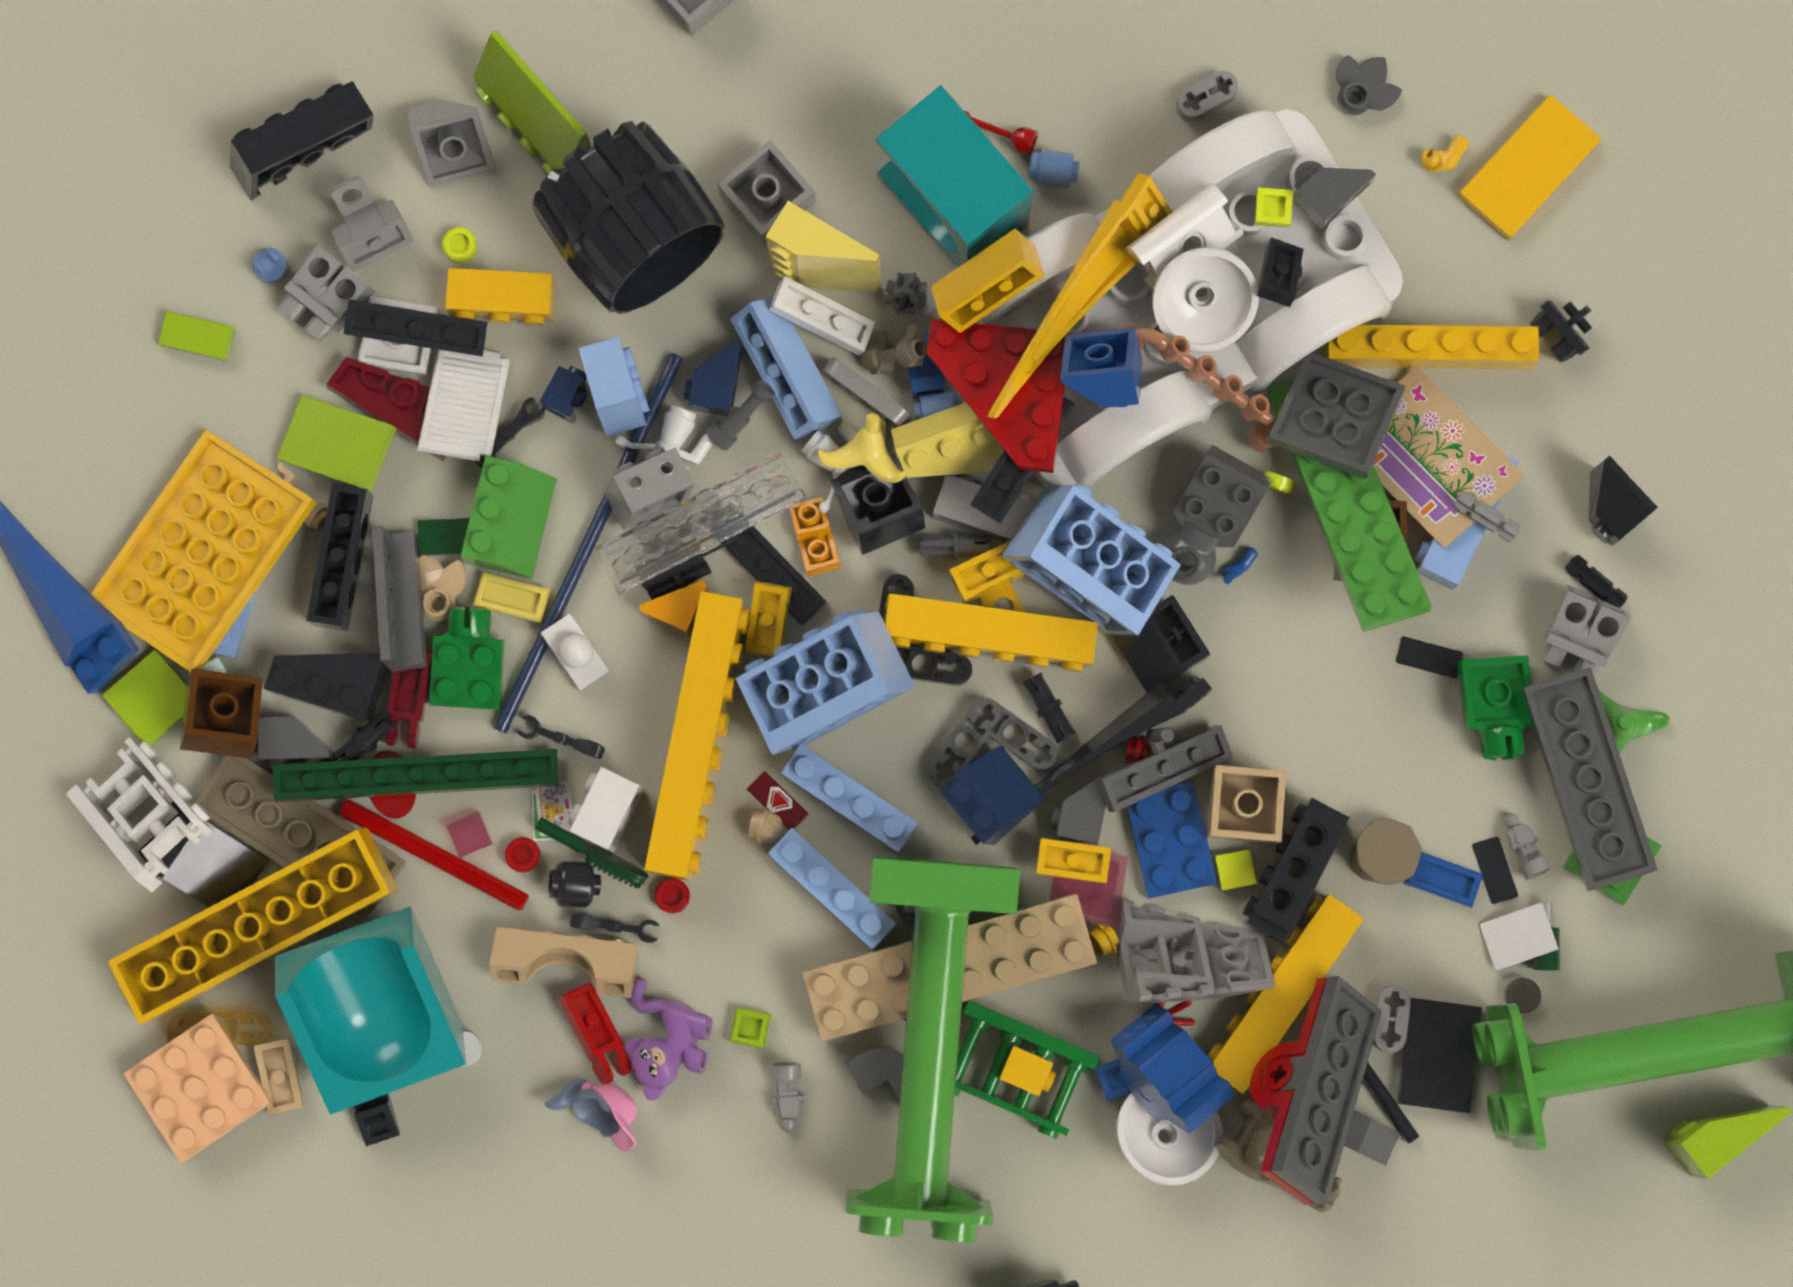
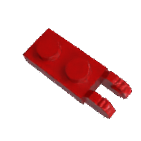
(595, 1031)

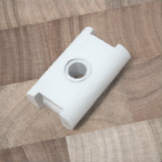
(1197, 221)

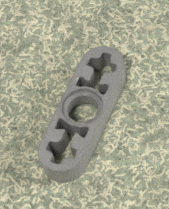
(866, 393)

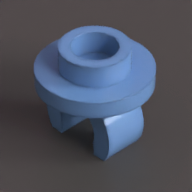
(269, 265)

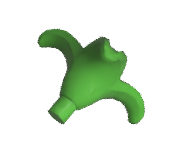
(1631, 724)

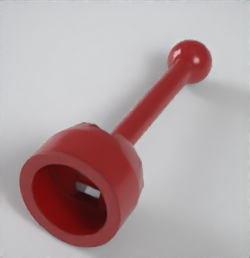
(1021, 140)

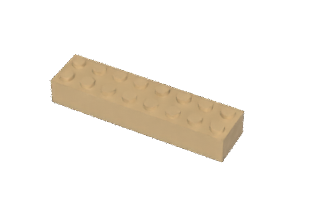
(999, 956)

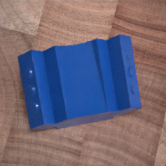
(1169, 1071)

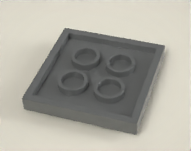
(1336, 414)

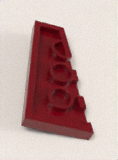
(383, 396)

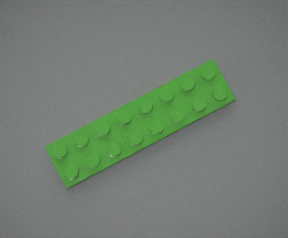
(1361, 538)

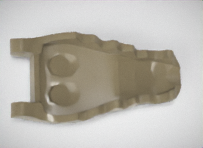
(1249, 1147)

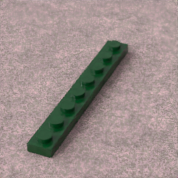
(415, 775)

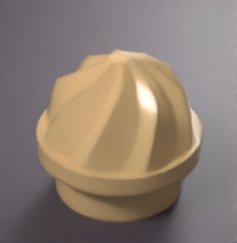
(766, 827)

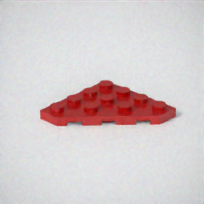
(979, 367)

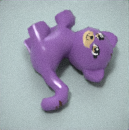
(659, 1059)

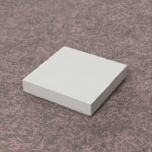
(394, 355)

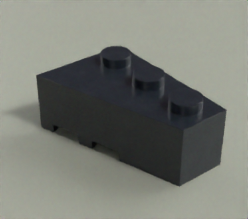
(333, 682)

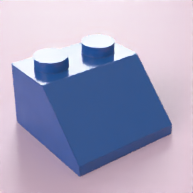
(1104, 366)

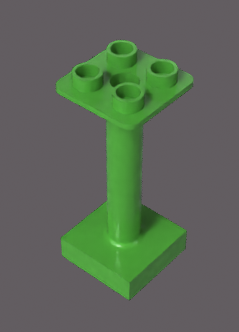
(942, 902)
(1620, 1057)

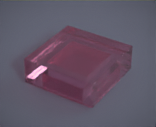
(469, 835)

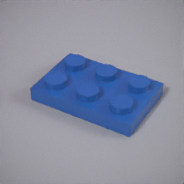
(1171, 841)

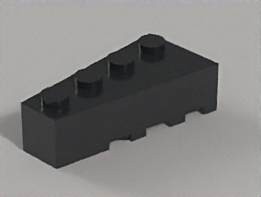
(298, 137)

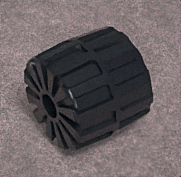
(628, 217)

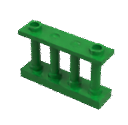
(1045, 1047)

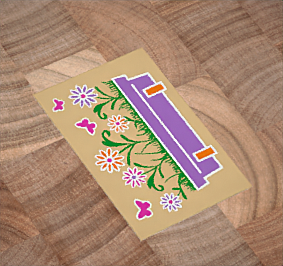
(1437, 455)

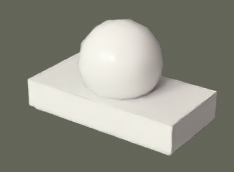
(574, 652)

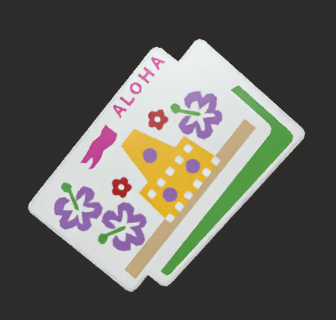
(553, 805)

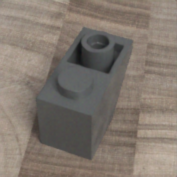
(289, 740)

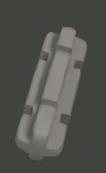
(1487, 516)

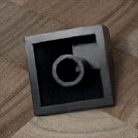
(1615, 502)

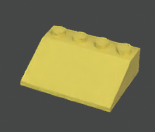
(820, 254)

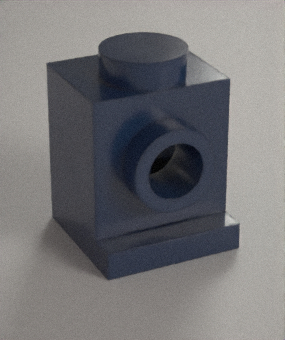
(565, 393)

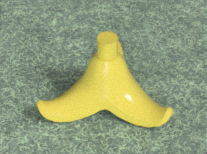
(866, 449)

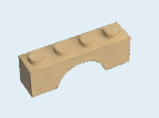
(522, 953)

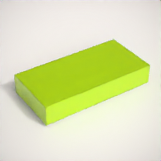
(196, 336)

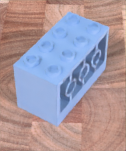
(1092, 559)
(824, 680)

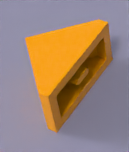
(676, 608)

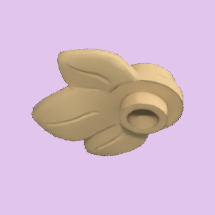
(440, 584)

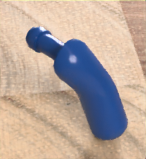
(1239, 567)

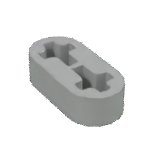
(1211, 102)
(1400, 1019)

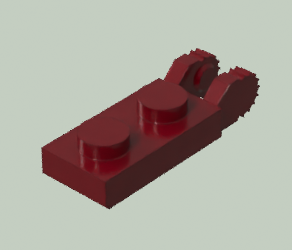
(408, 701)

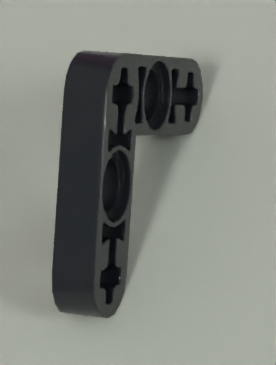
(950, 657)

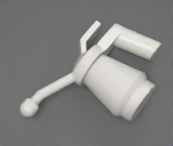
(675, 430)
(826, 443)

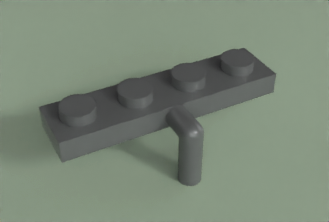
(1164, 766)

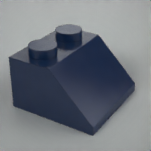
(992, 795)

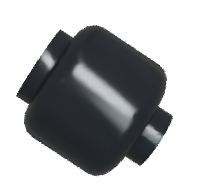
(573, 884)

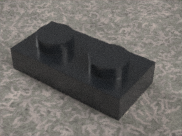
(1280, 272)

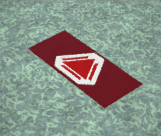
(777, 800)

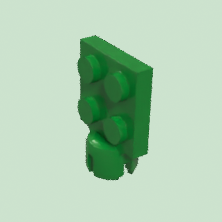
(467, 662)
(1495, 703)

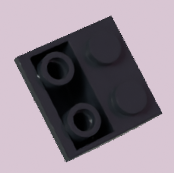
(1163, 647)

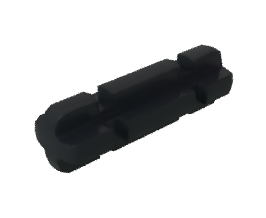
(1595, 581)

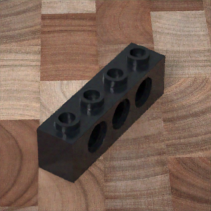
(340, 557)

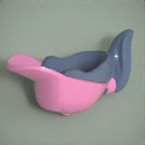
(602, 1107)

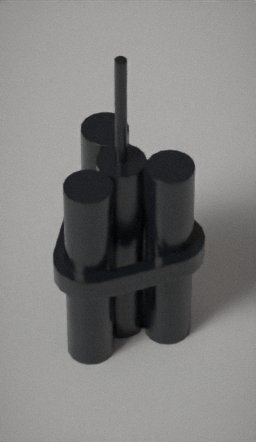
(681, 574)

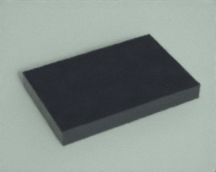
(1439, 1056)

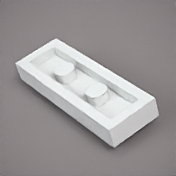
(821, 316)

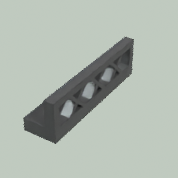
(399, 599)

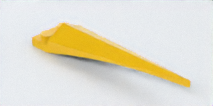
(1094, 275)

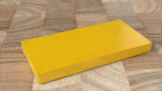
(1529, 167)

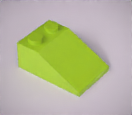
(1714, 1141)

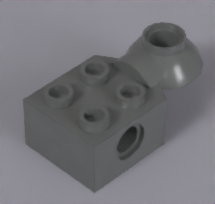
(1214, 512)

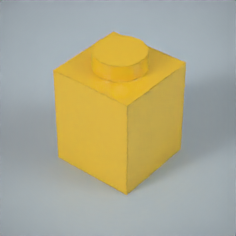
(1028, 1071)

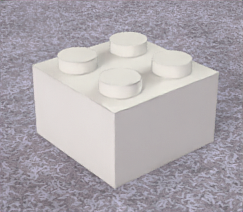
(606, 809)

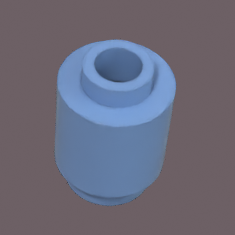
(1053, 168)
(935, 402)

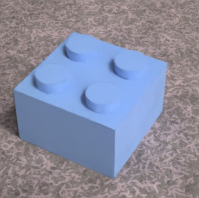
(614, 385)

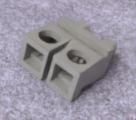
(325, 289)
(1576, 633)

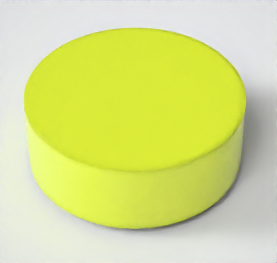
(459, 245)
(1281, 483)

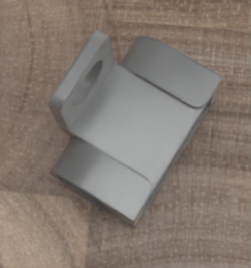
(368, 229)

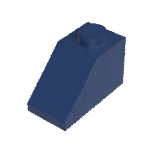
(715, 382)

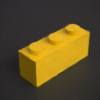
(987, 280)
(501, 295)

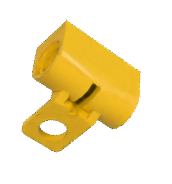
(987, 578)

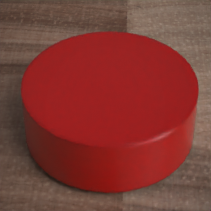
(522, 855)
(672, 895)

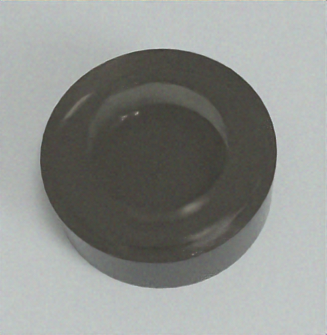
(1523, 993)

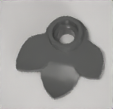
(1367, 83)

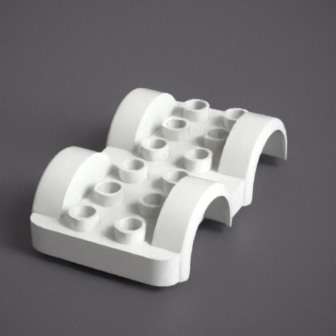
(1341, 284)

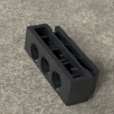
(1329, 826)

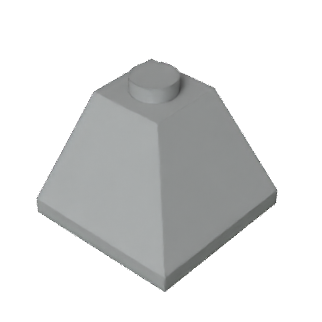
(449, 141)

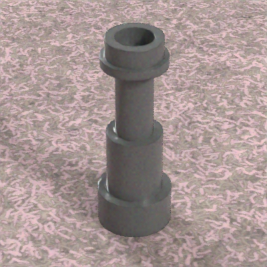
(725, 432)

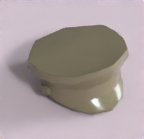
(1385, 852)

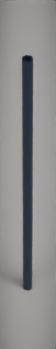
(584, 552)

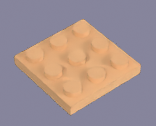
(197, 1088)

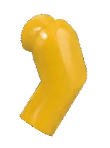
(1445, 159)

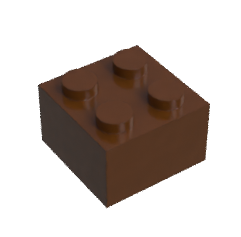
(221, 713)

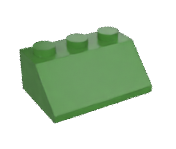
(508, 518)

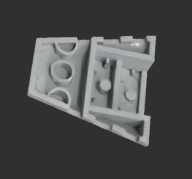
(1186, 960)

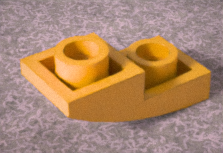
(814, 537)

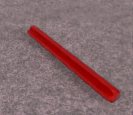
(434, 855)

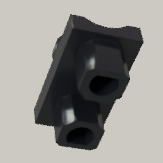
(1572, 342)

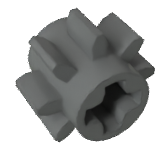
(906, 293)

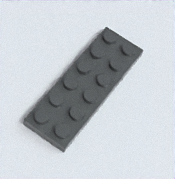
(1589, 779)

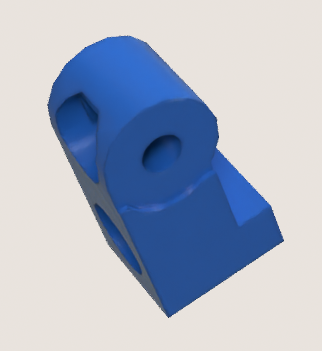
(925, 378)

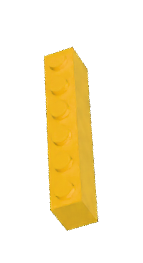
(1436, 347)
(990, 631)
(1295, 974)

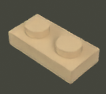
(279, 1076)

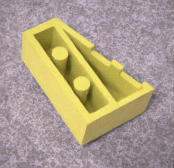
(946, 444)

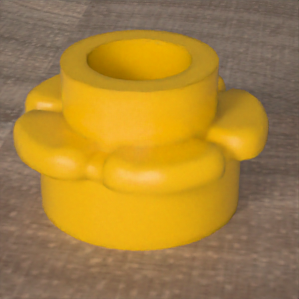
(1103, 940)

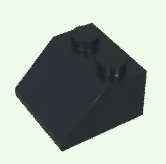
(877, 509)

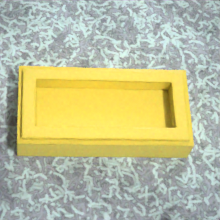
(512, 597)

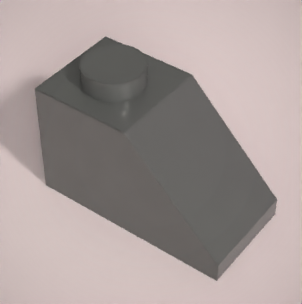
(1329, 192)
(1080, 816)
(1370, 1138)

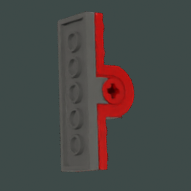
(1314, 1089)

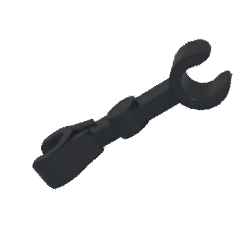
(509, 432)
(584, 746)
(590, 923)

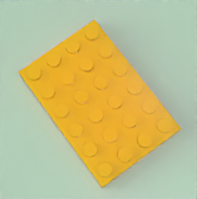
(202, 551)

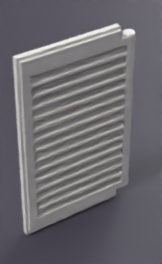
(464, 405)

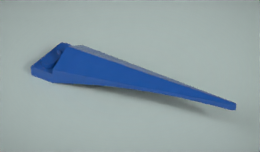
(76, 622)

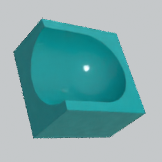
(953, 178)
(369, 1010)

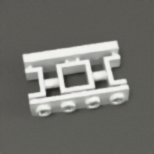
(121, 831)

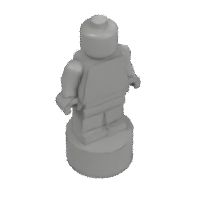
(1523, 841)
(788, 1102)

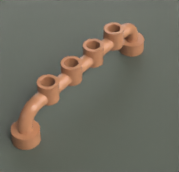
(1224, 389)

